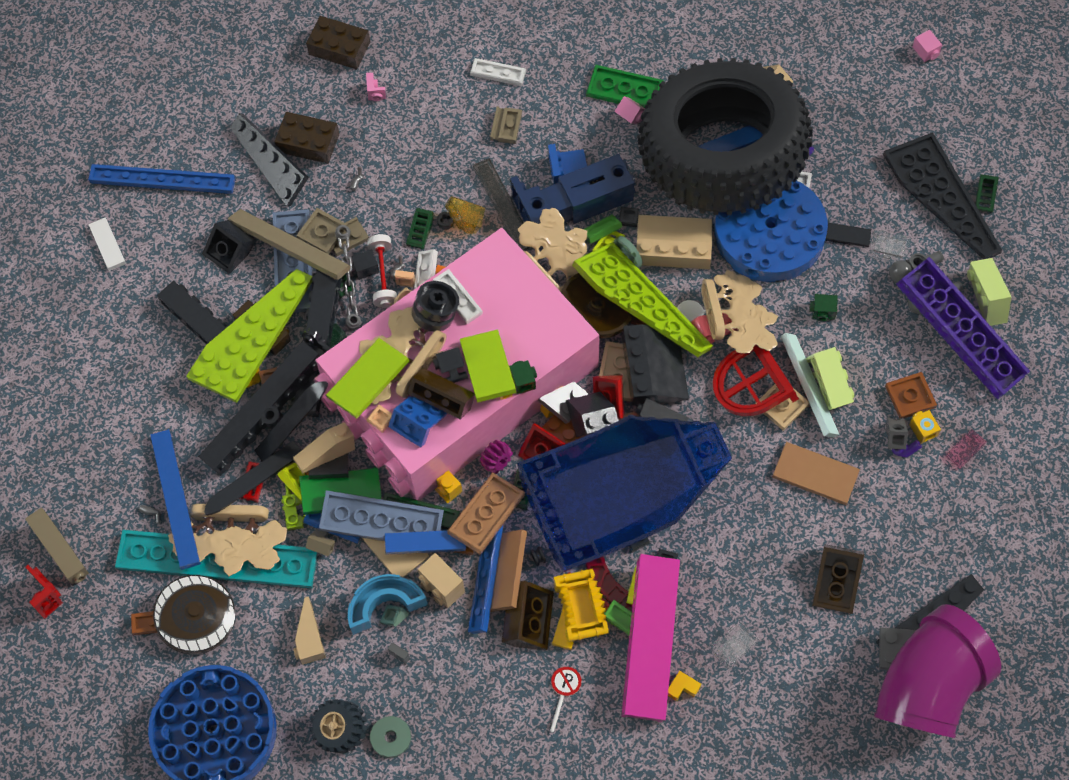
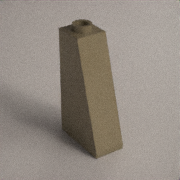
(57, 546)

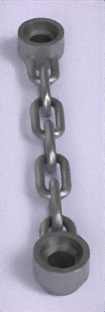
(345, 237)

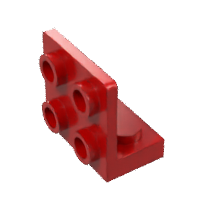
(46, 600)

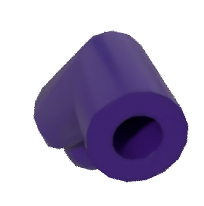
(910, 449)

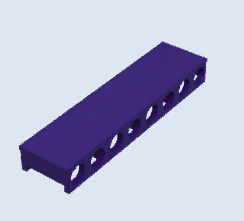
(963, 328)

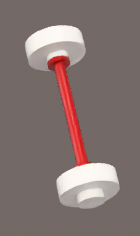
(380, 244)

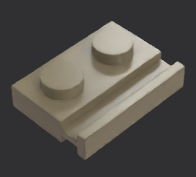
(506, 125)
(357, 236)

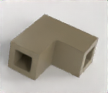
(320, 543)

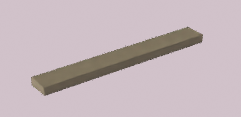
(289, 244)

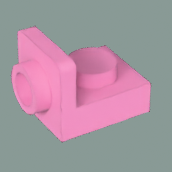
(374, 92)

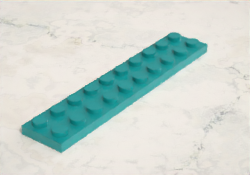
(154, 554)

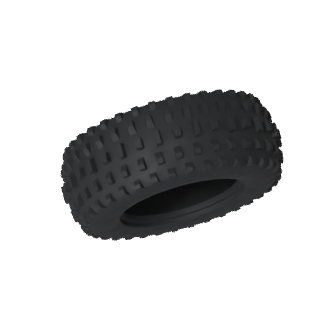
(728, 178)

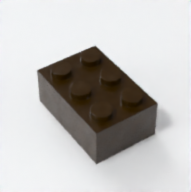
(338, 42)
(307, 137)

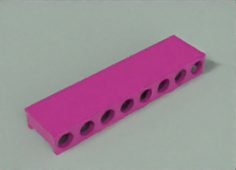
(651, 638)

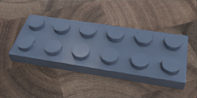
(284, 264)
(375, 517)

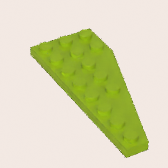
(624, 284)
(239, 350)

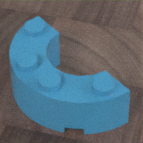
(379, 590)

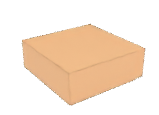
(405, 278)
(379, 418)

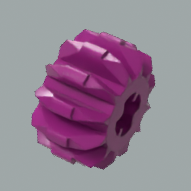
(496, 456)

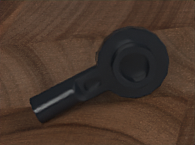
(312, 337)

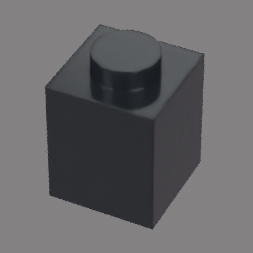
(364, 264)

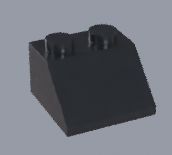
(227, 245)
(591, 413)

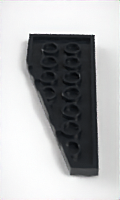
(932, 180)

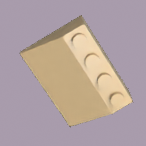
(674, 241)

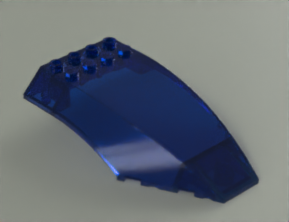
(620, 484)

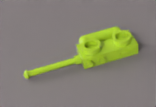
(290, 502)

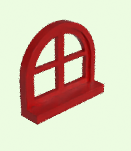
(771, 367)

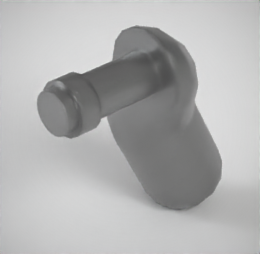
(355, 181)
(400, 266)
(150, 511)

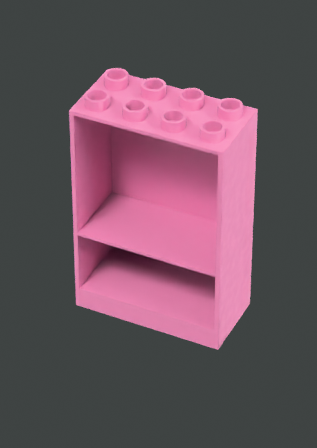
(533, 326)

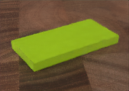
(487, 365)
(367, 378)

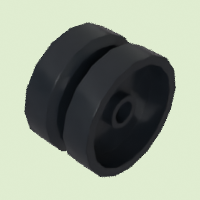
(435, 306)

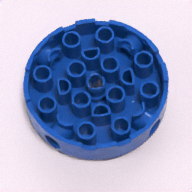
(775, 252)
(209, 698)

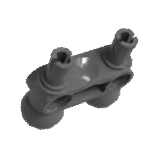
(901, 268)

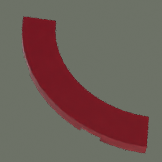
(609, 587)

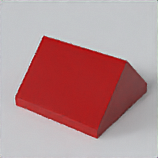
(612, 389)
(538, 442)

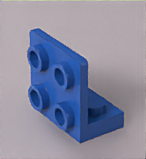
(564, 162)
(415, 419)

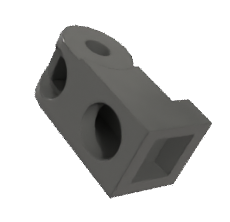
(896, 433)

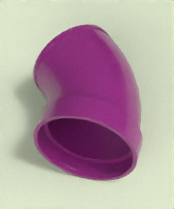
(938, 672)

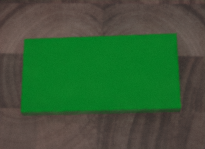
(614, 84)
(360, 483)

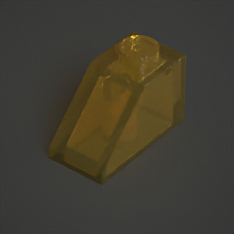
(465, 214)

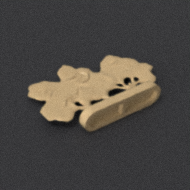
(558, 245)
(745, 315)

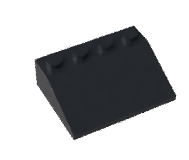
(653, 366)

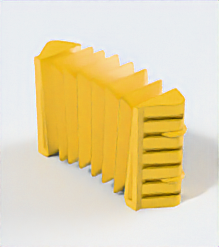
(582, 605)

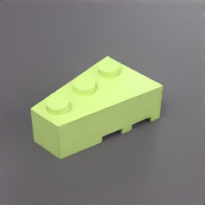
(990, 291)
(831, 378)

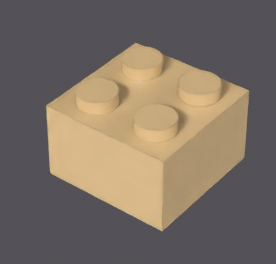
(441, 581)

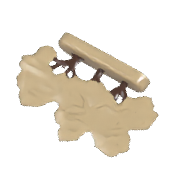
(402, 330)
(235, 544)

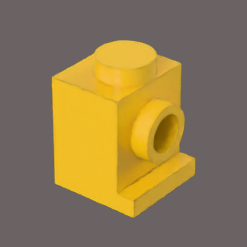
(448, 487)

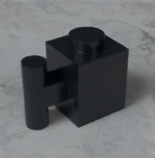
(449, 361)

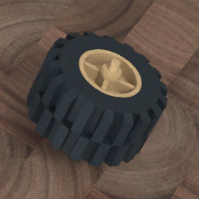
(338, 726)

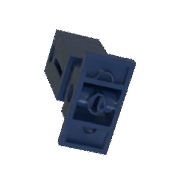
(578, 193)

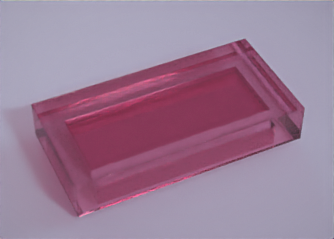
(965, 449)

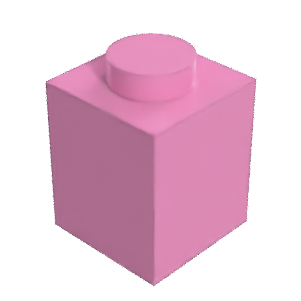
(927, 46)
(630, 110)

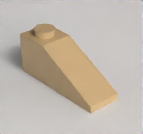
(326, 447)
(308, 639)

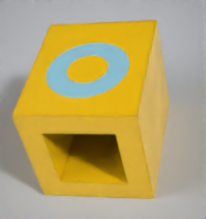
(924, 426)

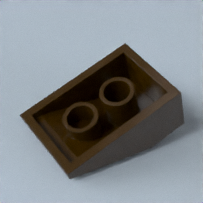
(838, 578)

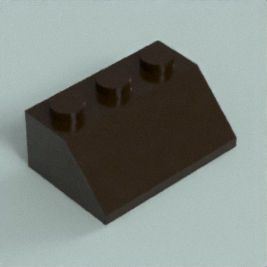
(530, 621)

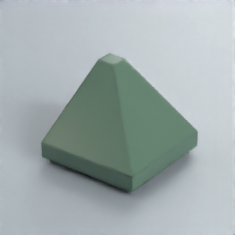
(393, 615)

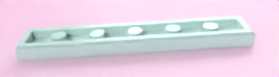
(809, 385)

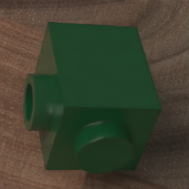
(824, 307)
(523, 376)

